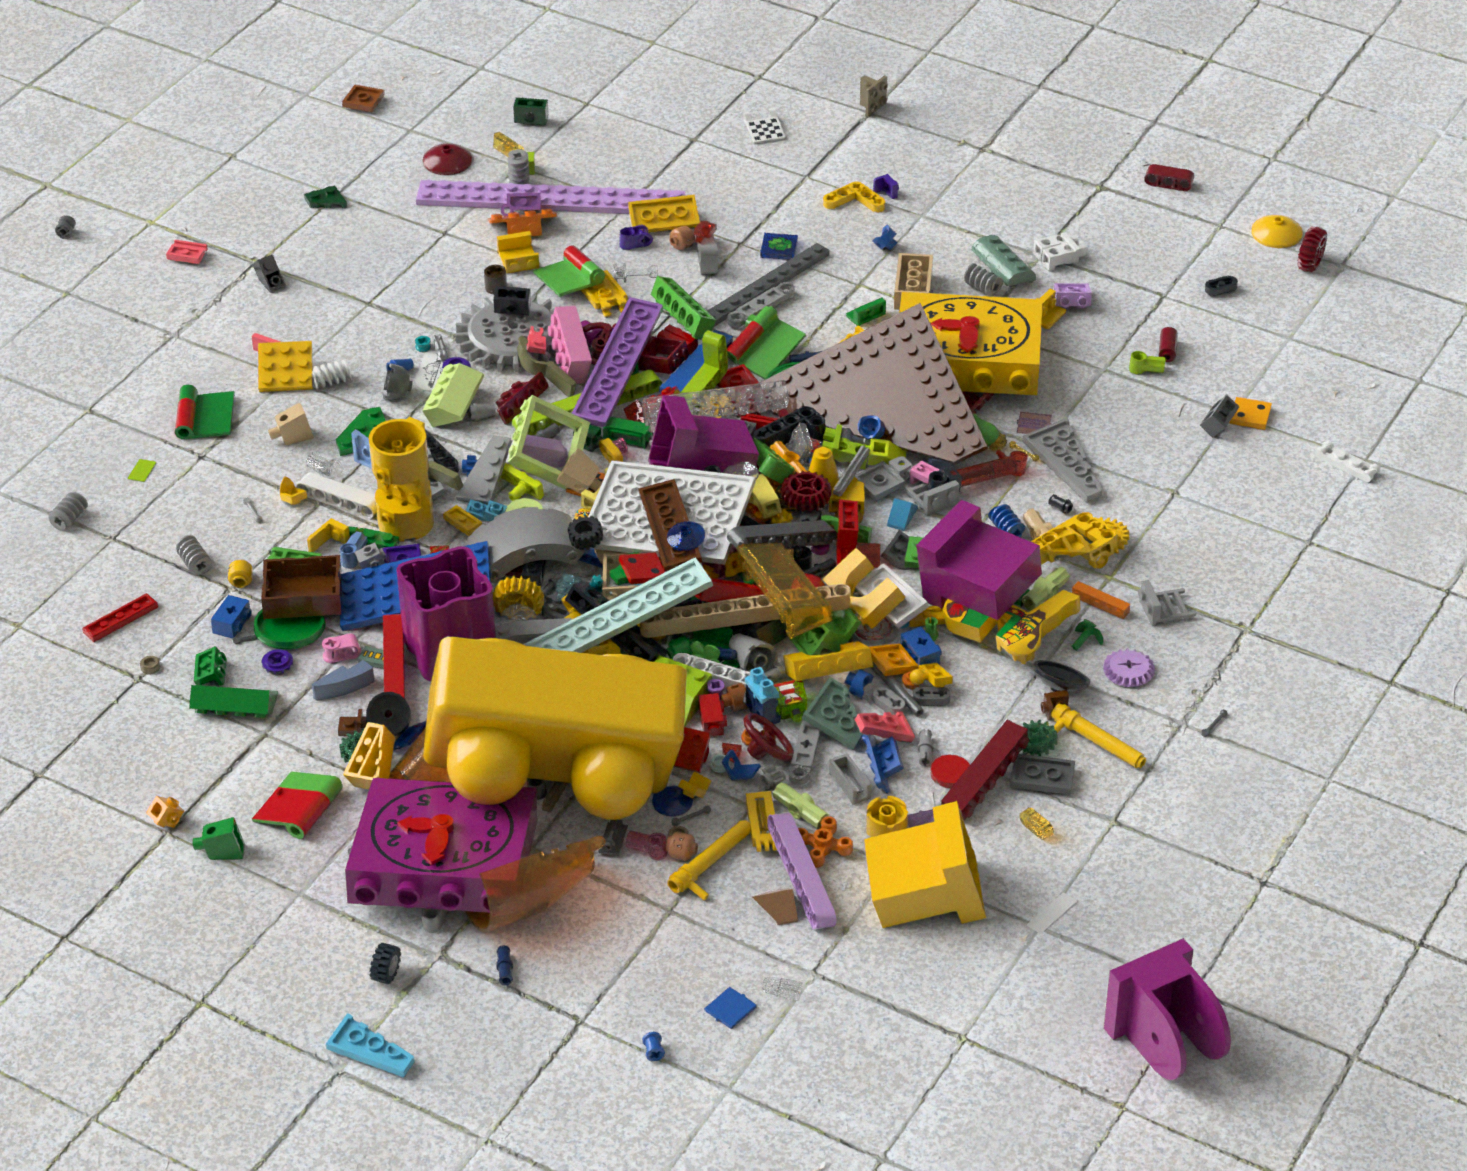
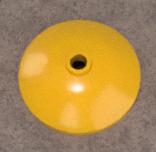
(1277, 231)

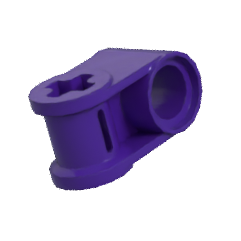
(633, 237)

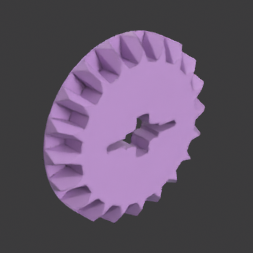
(1117, 671)

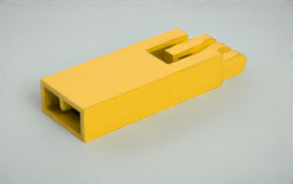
(758, 813)

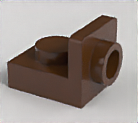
(1051, 700)
(349, 724)

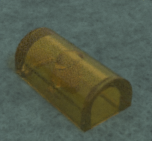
(505, 144)

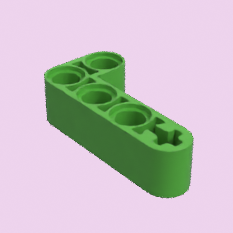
(771, 463)

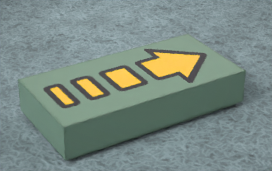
(372, 656)

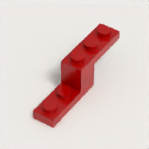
(847, 529)

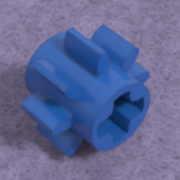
(468, 464)

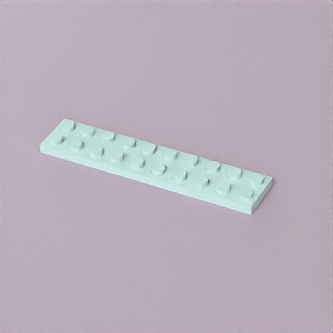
(627, 609)

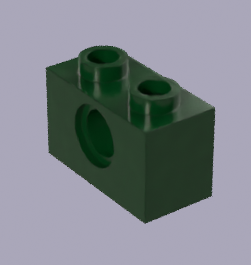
(524, 106)

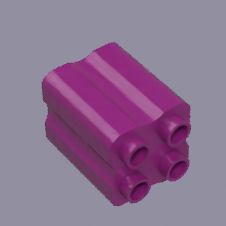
(443, 600)

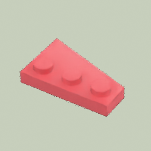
(885, 725)

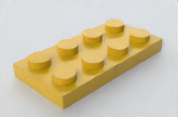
(664, 213)

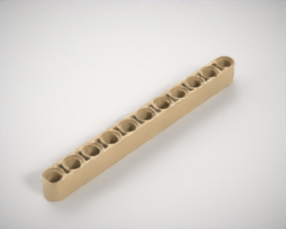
(729, 613)

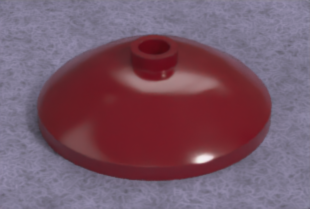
(447, 159)

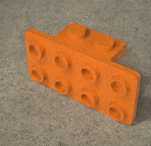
(521, 223)

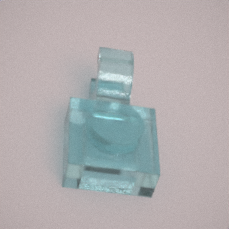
(565, 584)

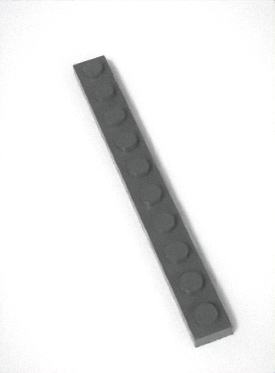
(772, 279)

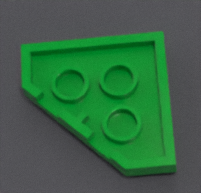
(363, 423)

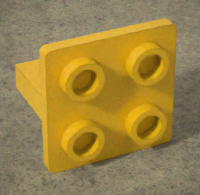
(1050, 312)

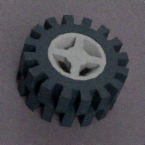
(385, 963)

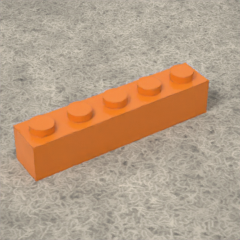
(1101, 600)

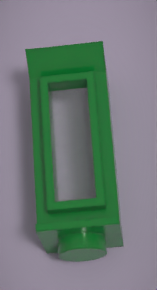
(631, 431)

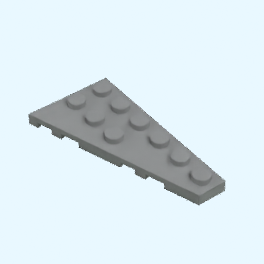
(1065, 456)

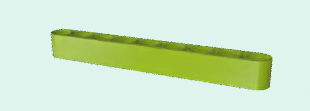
(637, 387)

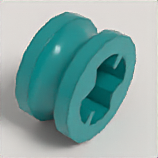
(422, 344)

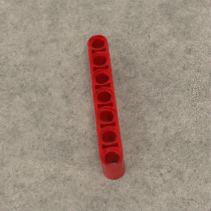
(393, 656)

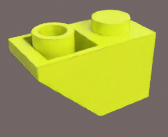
(884, 451)

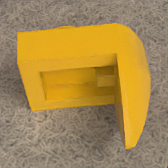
(290, 493)

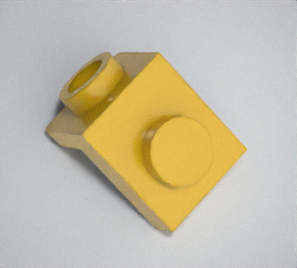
(696, 786)

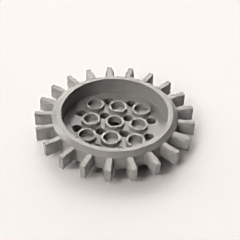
(491, 334)

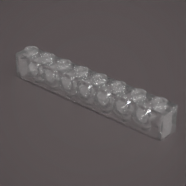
(740, 394)

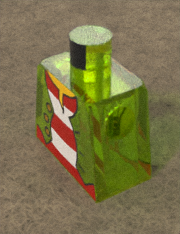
(791, 700)

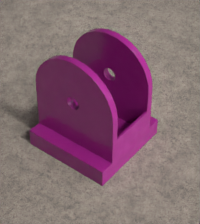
(1159, 999)

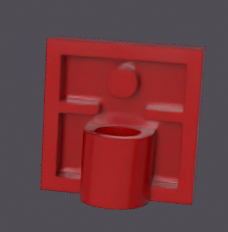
(693, 750)

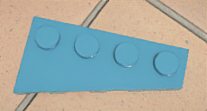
(363, 1045)

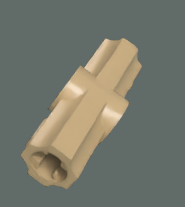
(1036, 523)

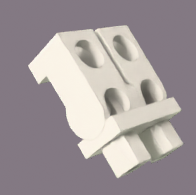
(1058, 250)

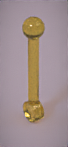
(1012, 444)

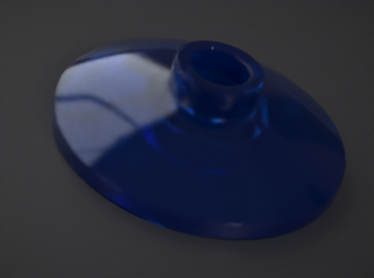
(686, 536)
(672, 801)

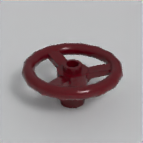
(764, 741)

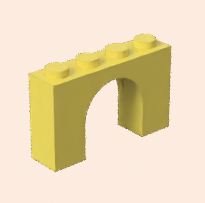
(765, 497)

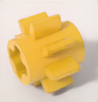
(782, 517)

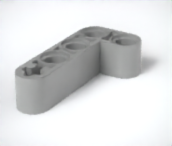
(707, 256)

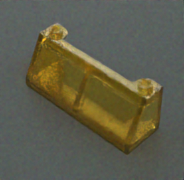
(785, 586)

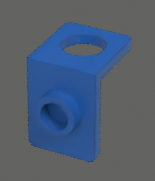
(739, 771)

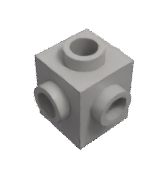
(370, 556)

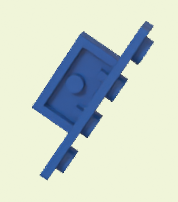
(884, 758)

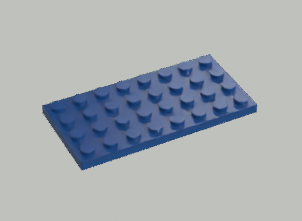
(375, 593)

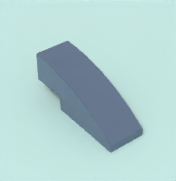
(343, 681)

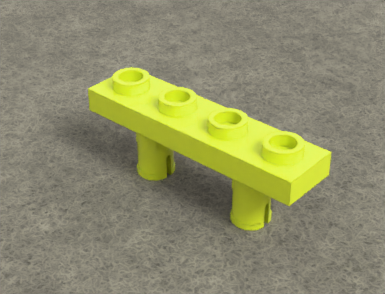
(523, 483)

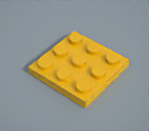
(285, 366)

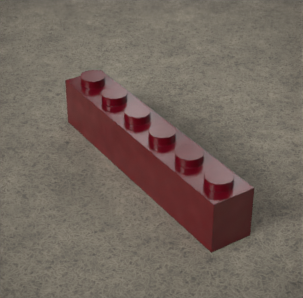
(987, 768)

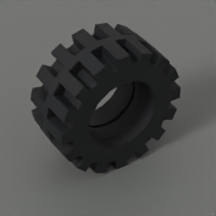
(585, 540)

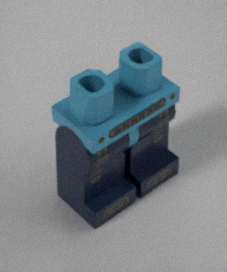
(762, 695)

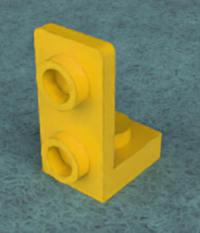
(331, 529)

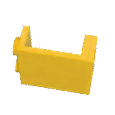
(517, 252)

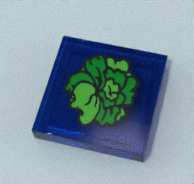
(779, 246)

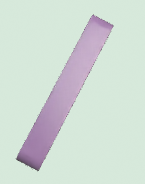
(801, 871)

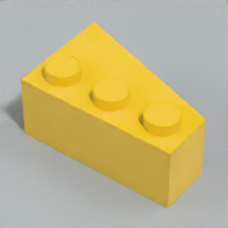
(371, 756)

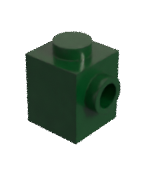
(593, 438)

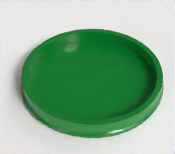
(288, 632)

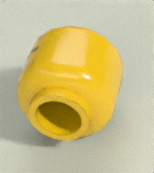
(240, 573)

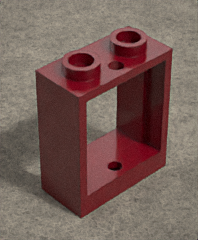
(675, 348)

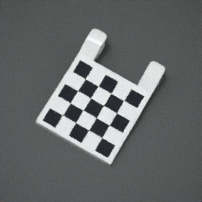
(764, 129)

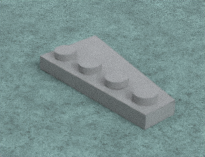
(486, 474)

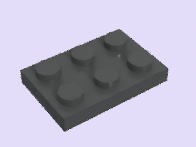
(1042, 774)

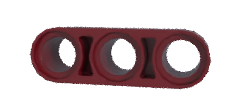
(1169, 177)

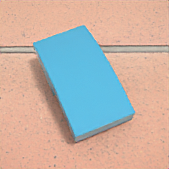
(485, 512)

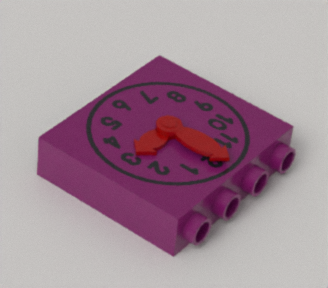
(429, 844)

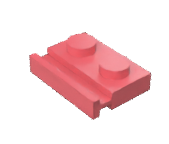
(186, 251)

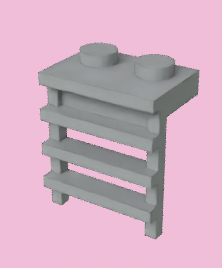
(934, 499)
(1152, 606)

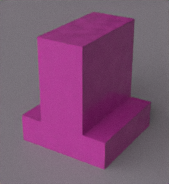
(698, 441)
(975, 563)

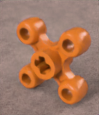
(824, 842)

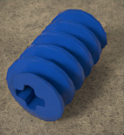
(1006, 520)

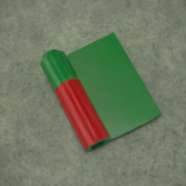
(203, 413)

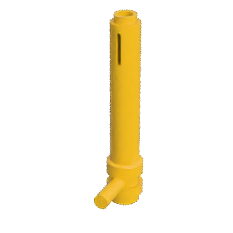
(1074, 721)
(689, 873)

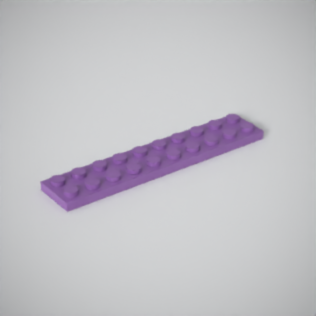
(617, 361)

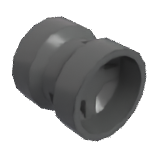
(65, 227)

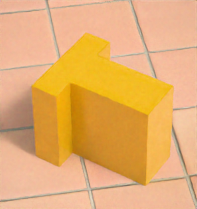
(925, 871)

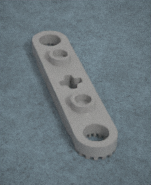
(769, 298)
(804, 757)

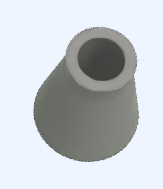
(480, 411)

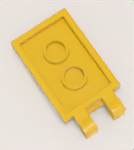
(606, 295)

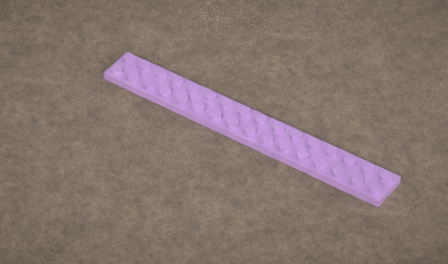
(552, 197)

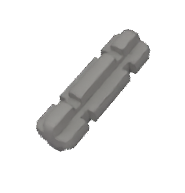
(440, 347)

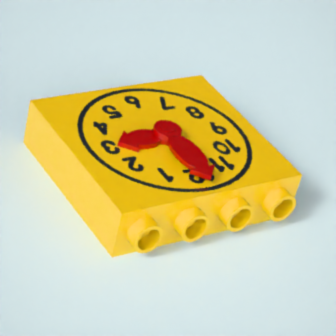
(986, 339)

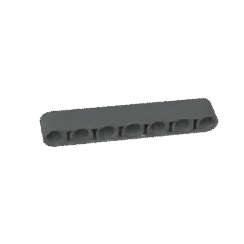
(789, 534)

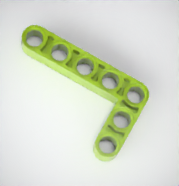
(714, 364)

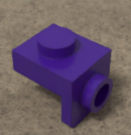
(886, 184)

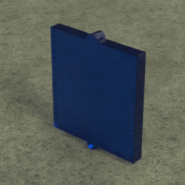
(409, 735)

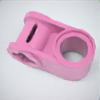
(342, 647)

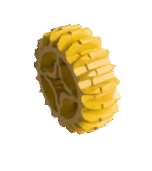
(518, 592)

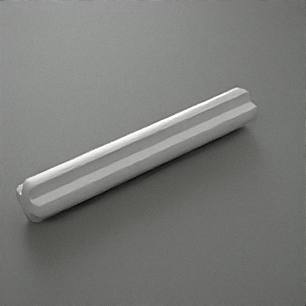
(851, 471)

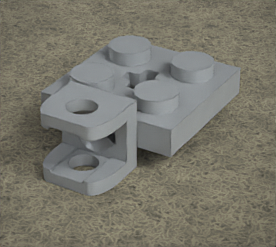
(891, 477)

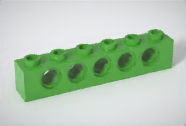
(682, 307)

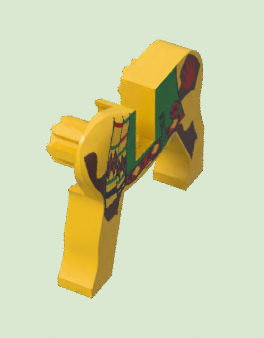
(1018, 630)

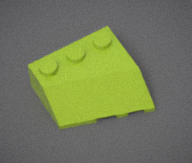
(695, 685)

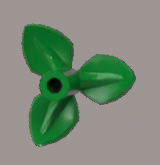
(1087, 628)

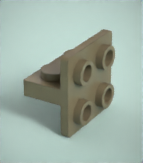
(873, 93)

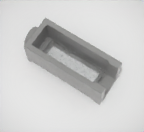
(850, 778)

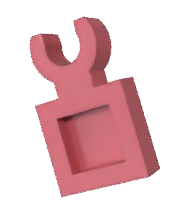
(536, 341)

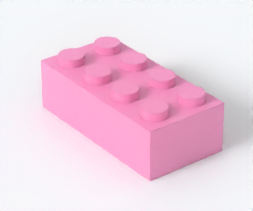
(570, 343)

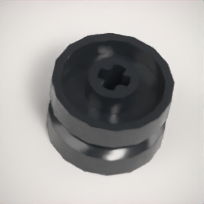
(397, 705)

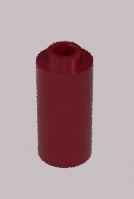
(1168, 344)

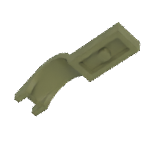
(549, 369)
(444, 475)

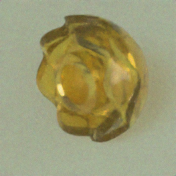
(999, 444)

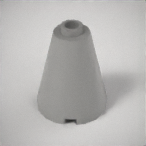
(753, 653)

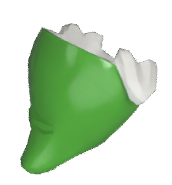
(988, 430)

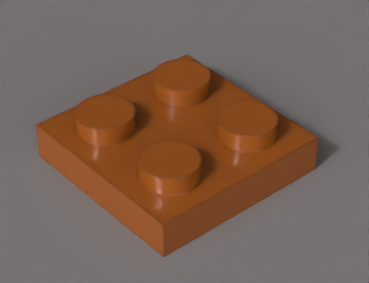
(363, 98)

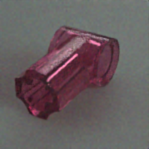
(653, 844)

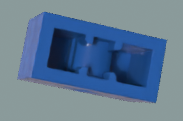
(231, 616)
(921, 646)

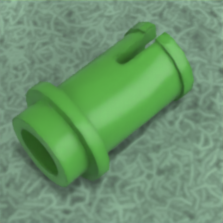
(931, 628)

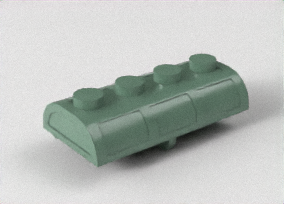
(1002, 260)

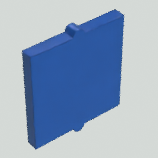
(730, 1007)

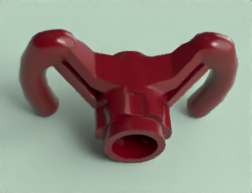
(598, 343)

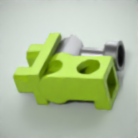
(844, 444)

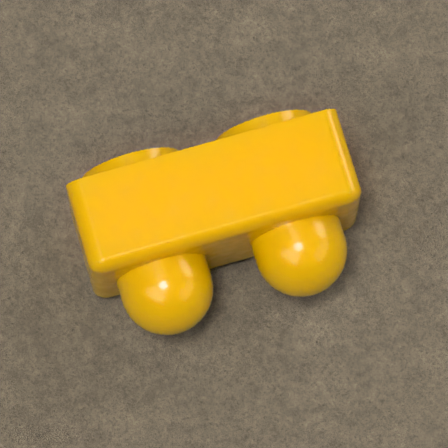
(557, 717)

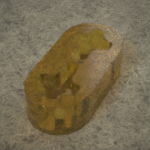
(1036, 823)

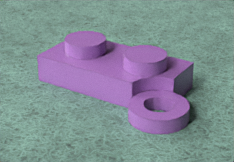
(522, 201)

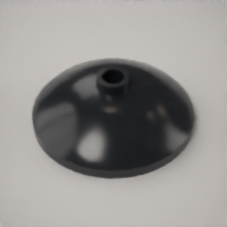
(1060, 676)

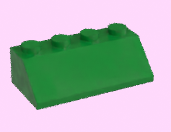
(233, 700)

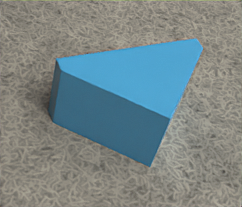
(901, 514)

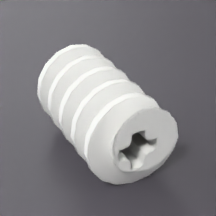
(331, 373)

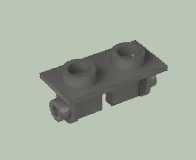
(614, 837)

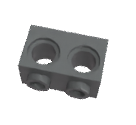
(1219, 416)

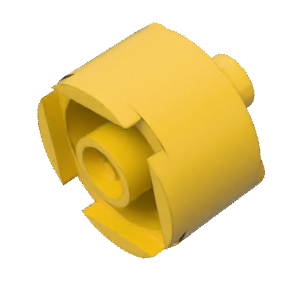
(886, 816)

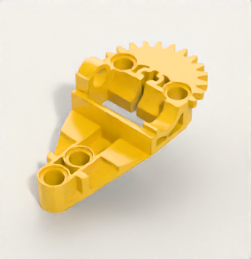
(1067, 539)

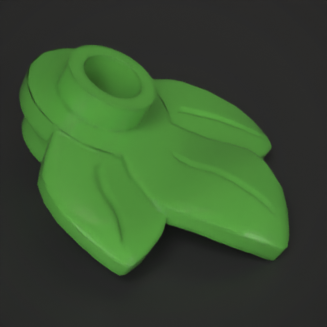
(707, 652)

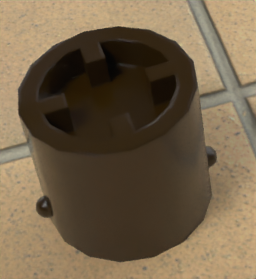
(494, 276)

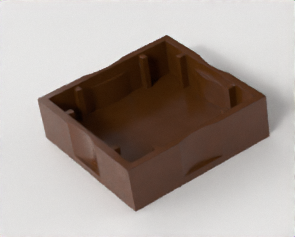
(301, 587)

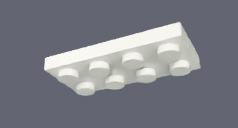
(908, 608)

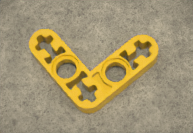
(853, 191)

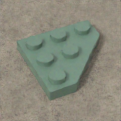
(834, 714)

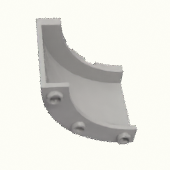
(526, 537)

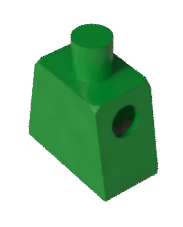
(221, 840)

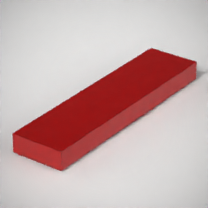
(120, 617)

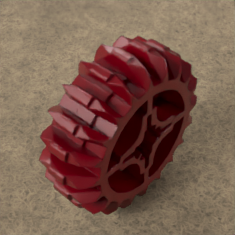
(1312, 249)
(806, 491)

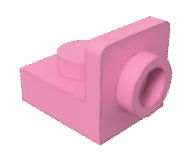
(921, 472)

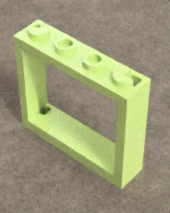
(530, 464)

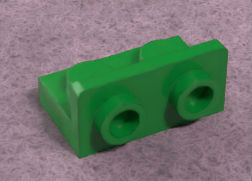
(210, 666)

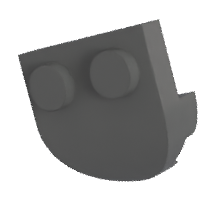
(896, 550)

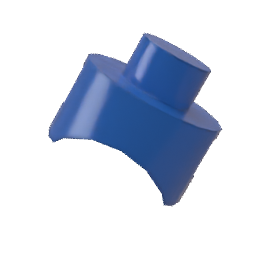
(886, 238)
(871, 427)
(858, 682)

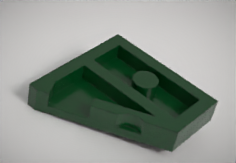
(325, 198)

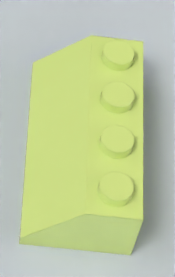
(452, 394)

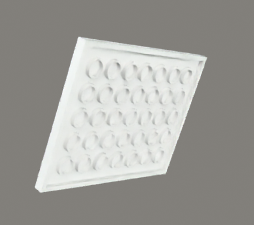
(709, 499)

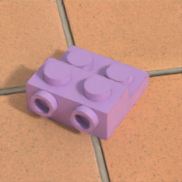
(1073, 295)

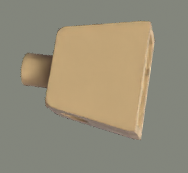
(292, 426)
(579, 473)

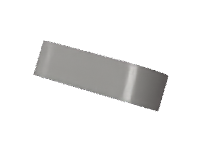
(888, 700)

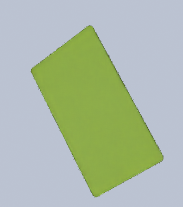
(141, 470)

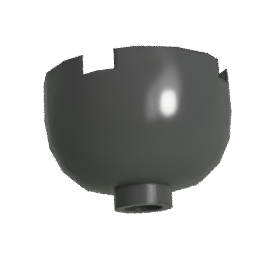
(397, 383)

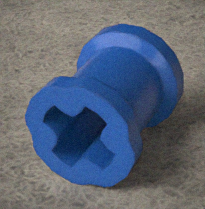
(654, 1050)

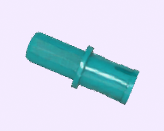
(597, 582)

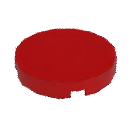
(948, 769)

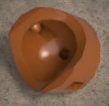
(734, 697)

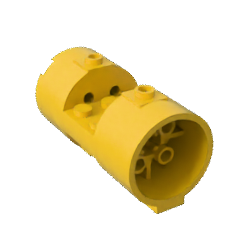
(401, 473)

